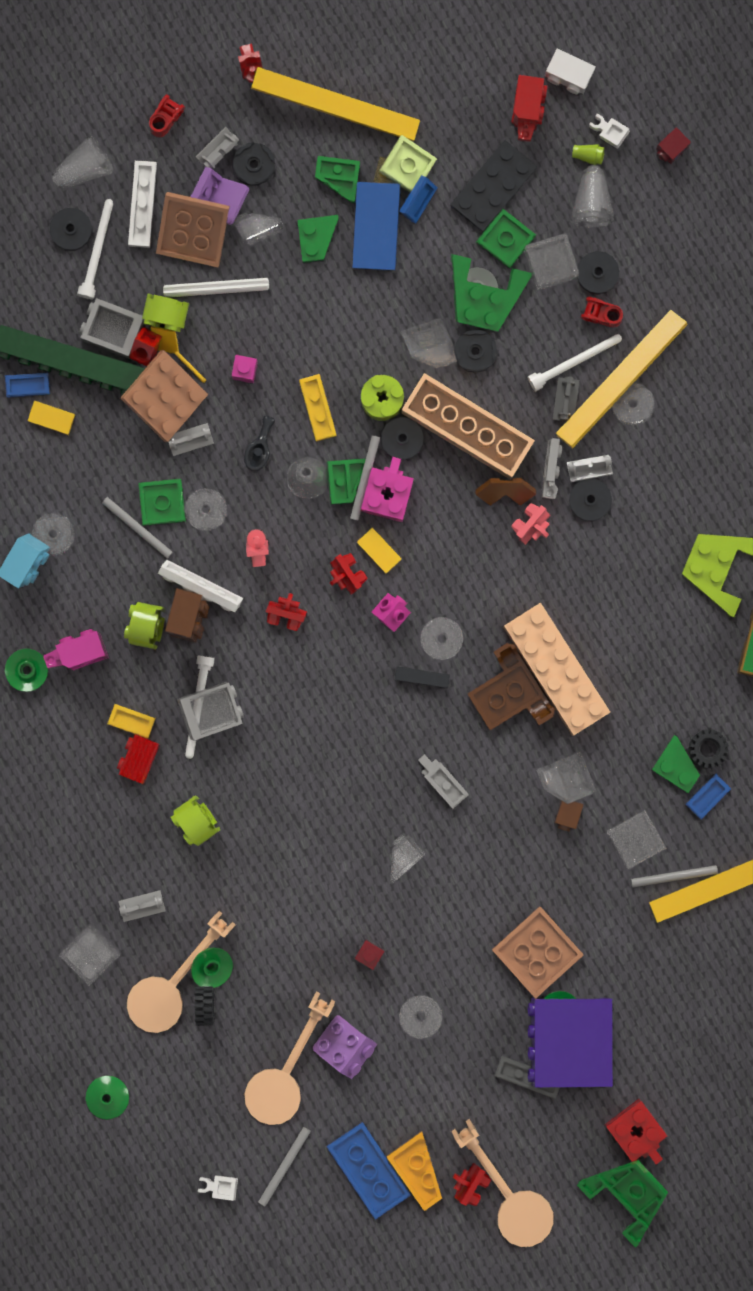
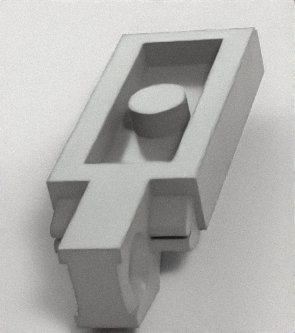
(551, 471)
(443, 781)

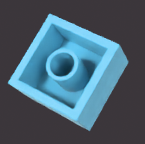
(23, 561)

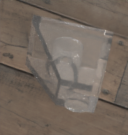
(256, 227)
(430, 344)
(567, 778)
(404, 856)

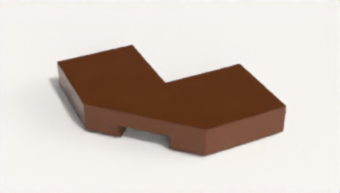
(495, 489)

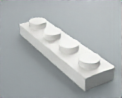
(142, 204)
(199, 585)

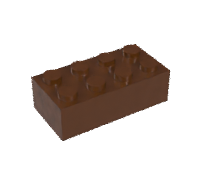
(187, 615)

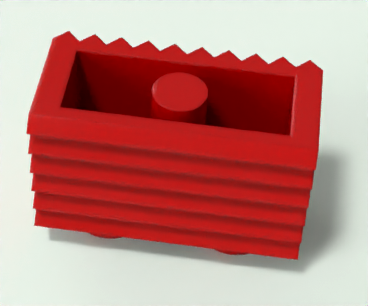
(138, 758)

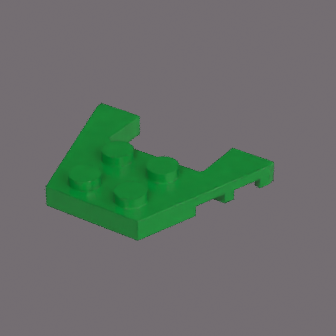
(484, 304)
(634, 1189)

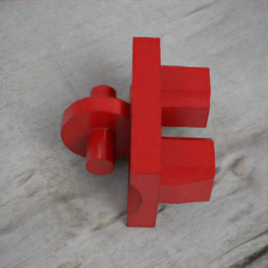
(249, 62)
(343, 574)
(288, 609)
(468, 1183)

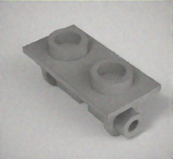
(217, 148)
(190, 439)
(590, 468)
(141, 906)

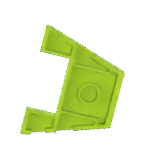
(710, 564)

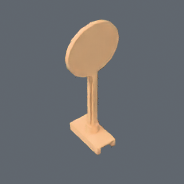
(155, 1001)
(273, 1093)
(524, 1215)

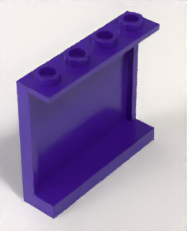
(570, 1042)

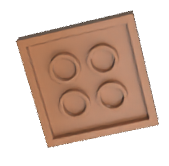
(192, 229)
(164, 396)
(537, 952)

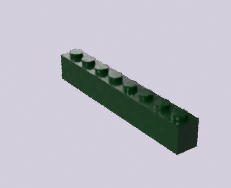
(67, 360)

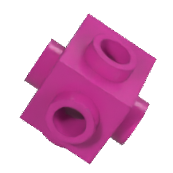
(391, 611)

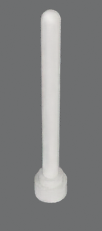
(87, 288)
(538, 380)
(204, 665)

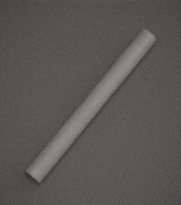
(365, 477)
(137, 527)
(673, 876)
(284, 1166)

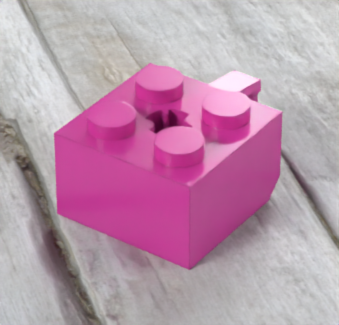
(399, 487)
(77, 652)

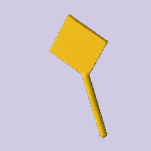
(170, 345)

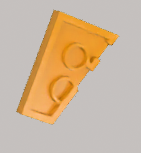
(416, 1170)

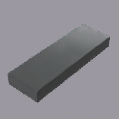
(518, 1074)

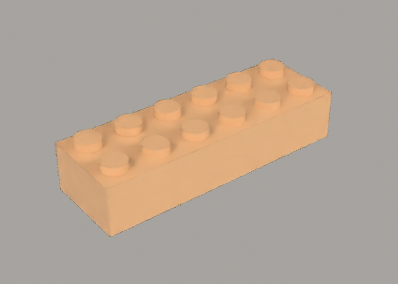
(467, 426)
(556, 669)

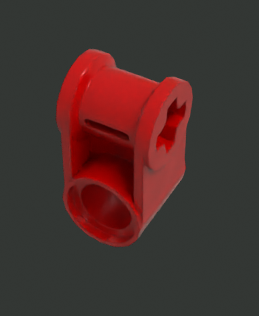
(167, 113)
(600, 312)

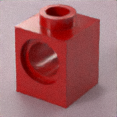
(145, 346)

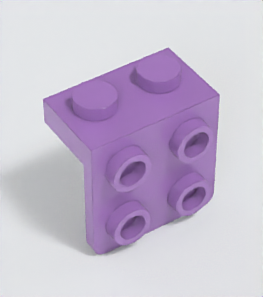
(220, 190)
(344, 1047)

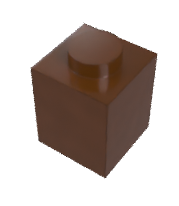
(568, 815)

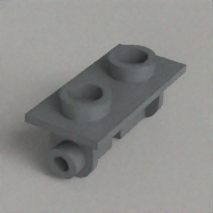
(565, 398)

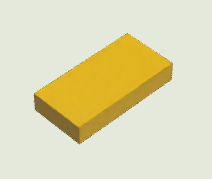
(51, 417)
(379, 550)
(131, 721)

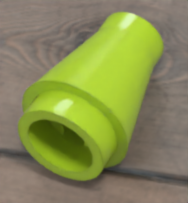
(589, 153)

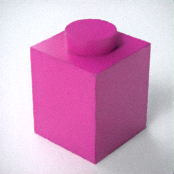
(244, 369)

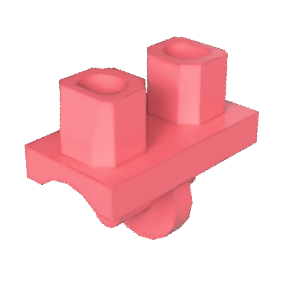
(534, 526)
(257, 547)

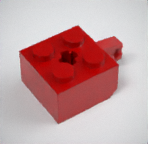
(527, 105)
(638, 1145)

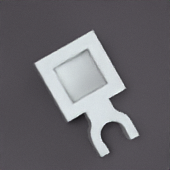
(611, 132)
(222, 1187)

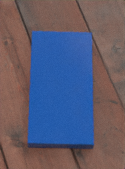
(376, 226)
(368, 1170)

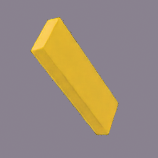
(317, 407)

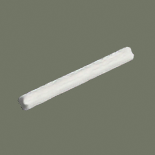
(216, 287)

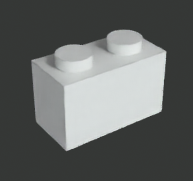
(569, 71)

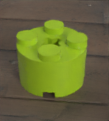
(165, 311)
(378, 386)
(145, 625)
(195, 821)

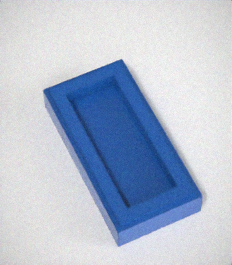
(418, 199)
(27, 385)
(708, 796)

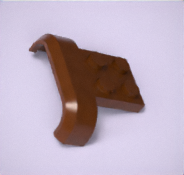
(510, 692)

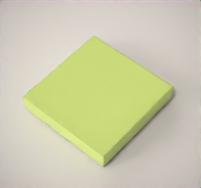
(407, 163)

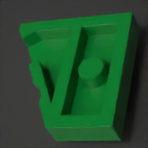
(316, 236)
(676, 766)

